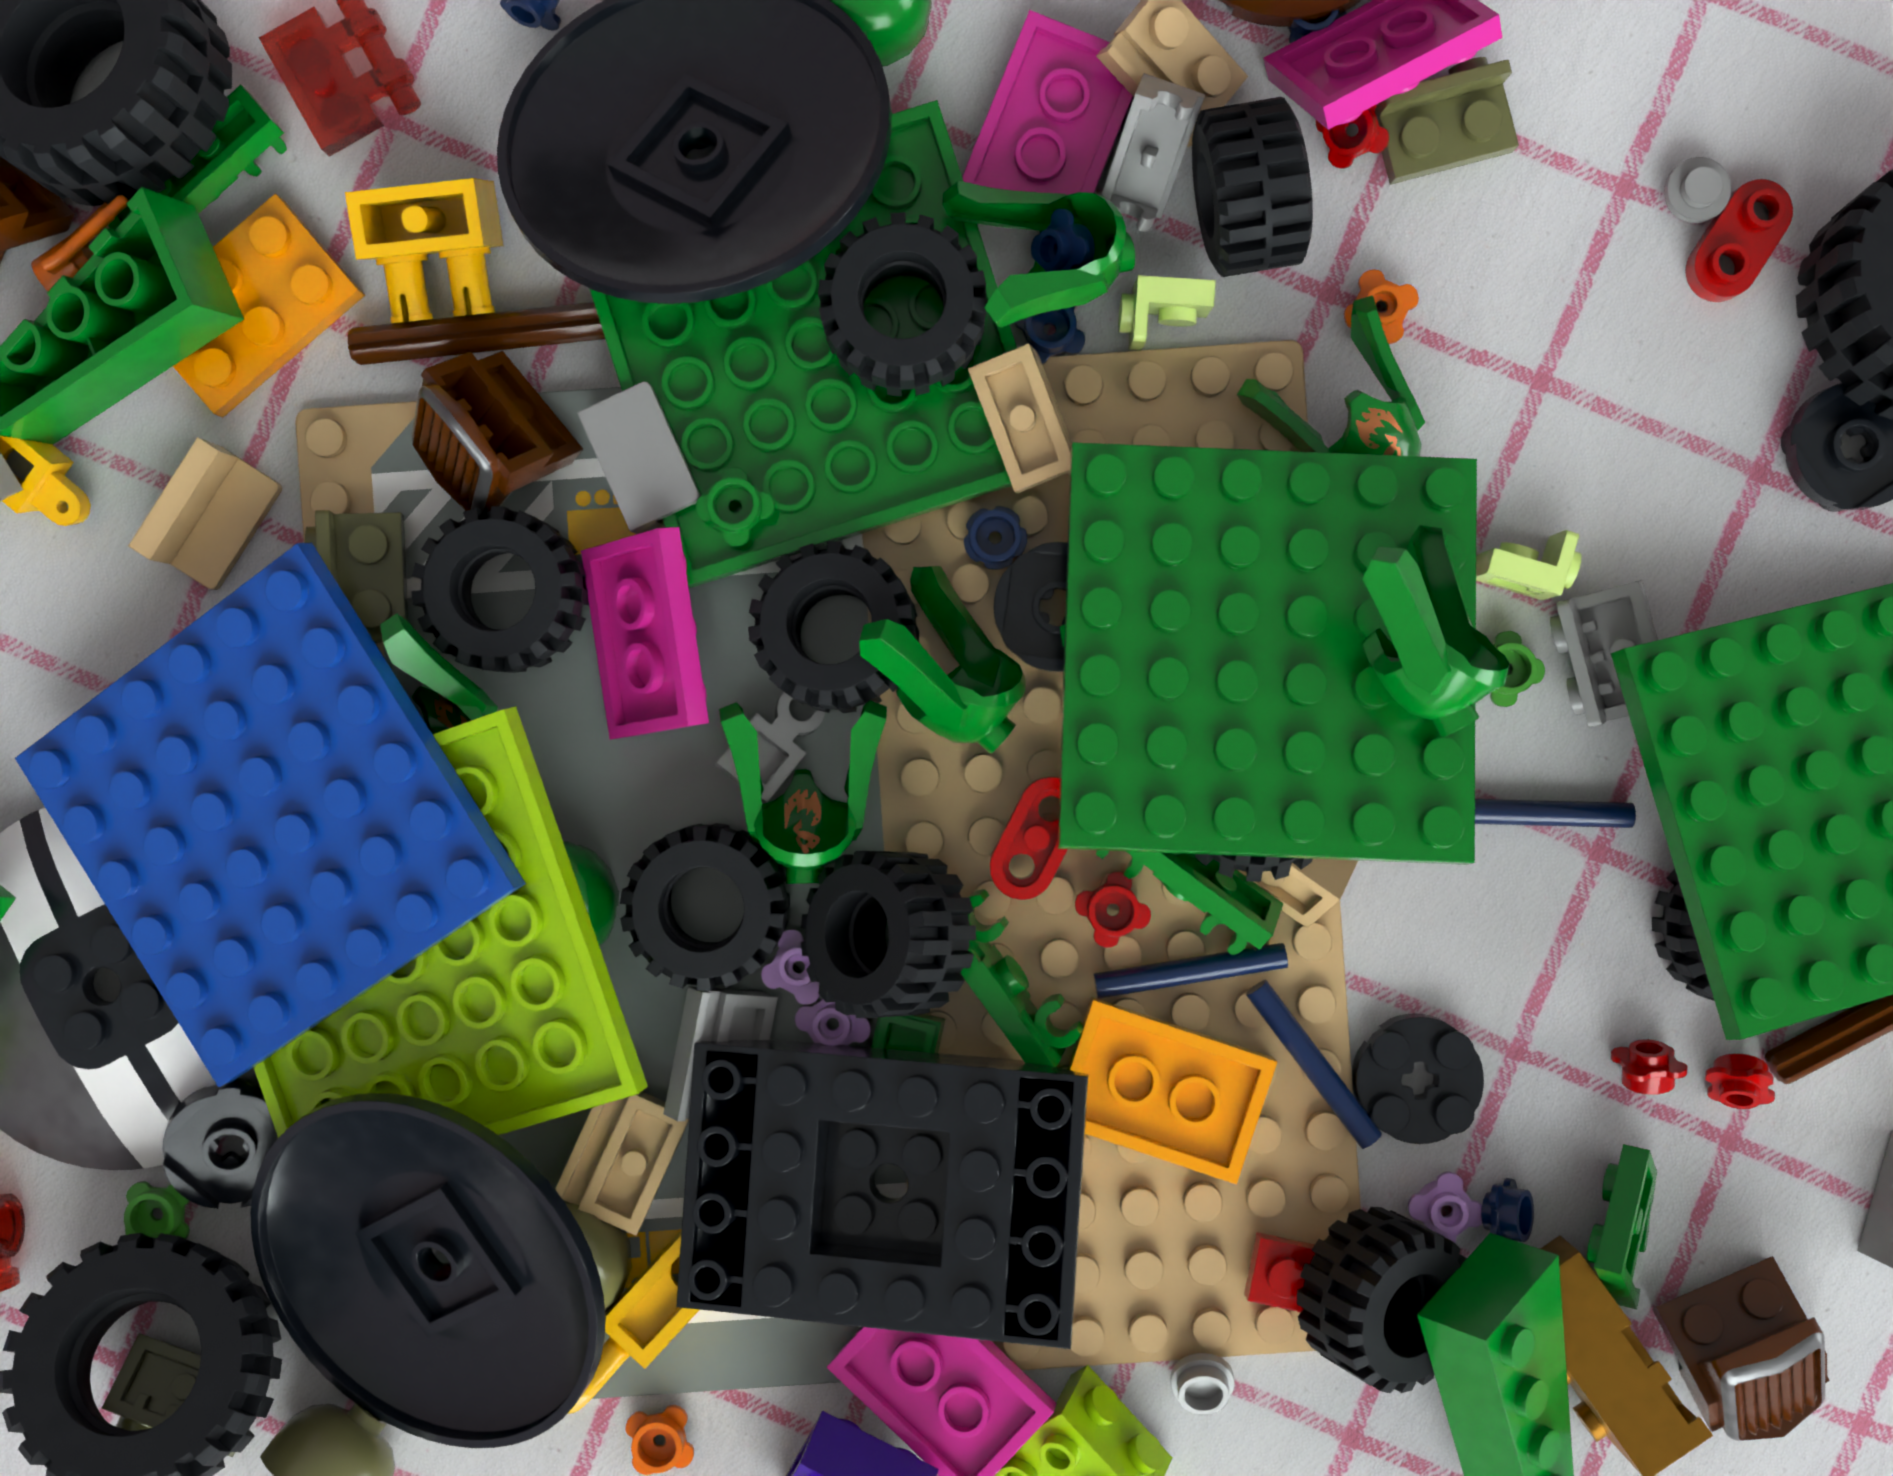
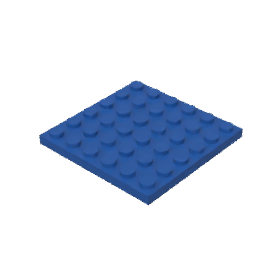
(268, 816)

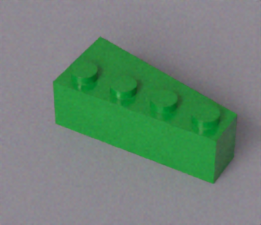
(118, 323)
(1503, 1361)

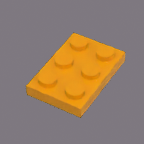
(287, 297)
(1170, 1089)

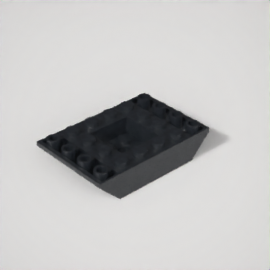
(789, 1203)

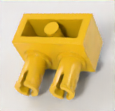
(416, 220)

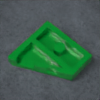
(1616, 1244)

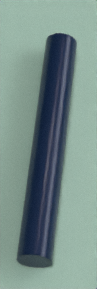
(1555, 813)
(1190, 970)
(1314, 1064)

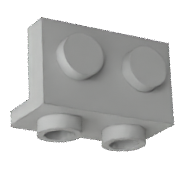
(1590, 631)

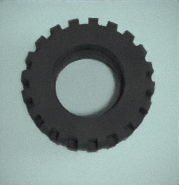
(138, 122)
(1852, 296)
(67, 1324)

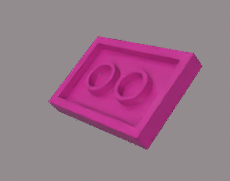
(1378, 54)
(1050, 114)
(645, 634)
(945, 1396)

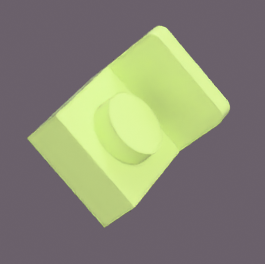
(1173, 299)
(1517, 568)

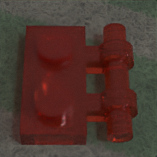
(324, 84)

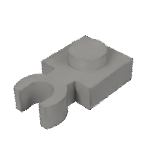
(775, 746)

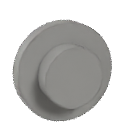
(1697, 190)
(1202, 1383)

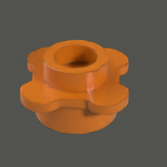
(1397, 299)
(656, 1458)

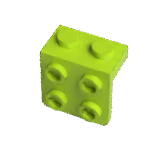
(1089, 1437)

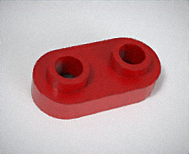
(1741, 238)
(1031, 836)

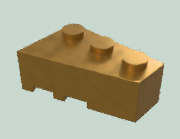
(1615, 1377)

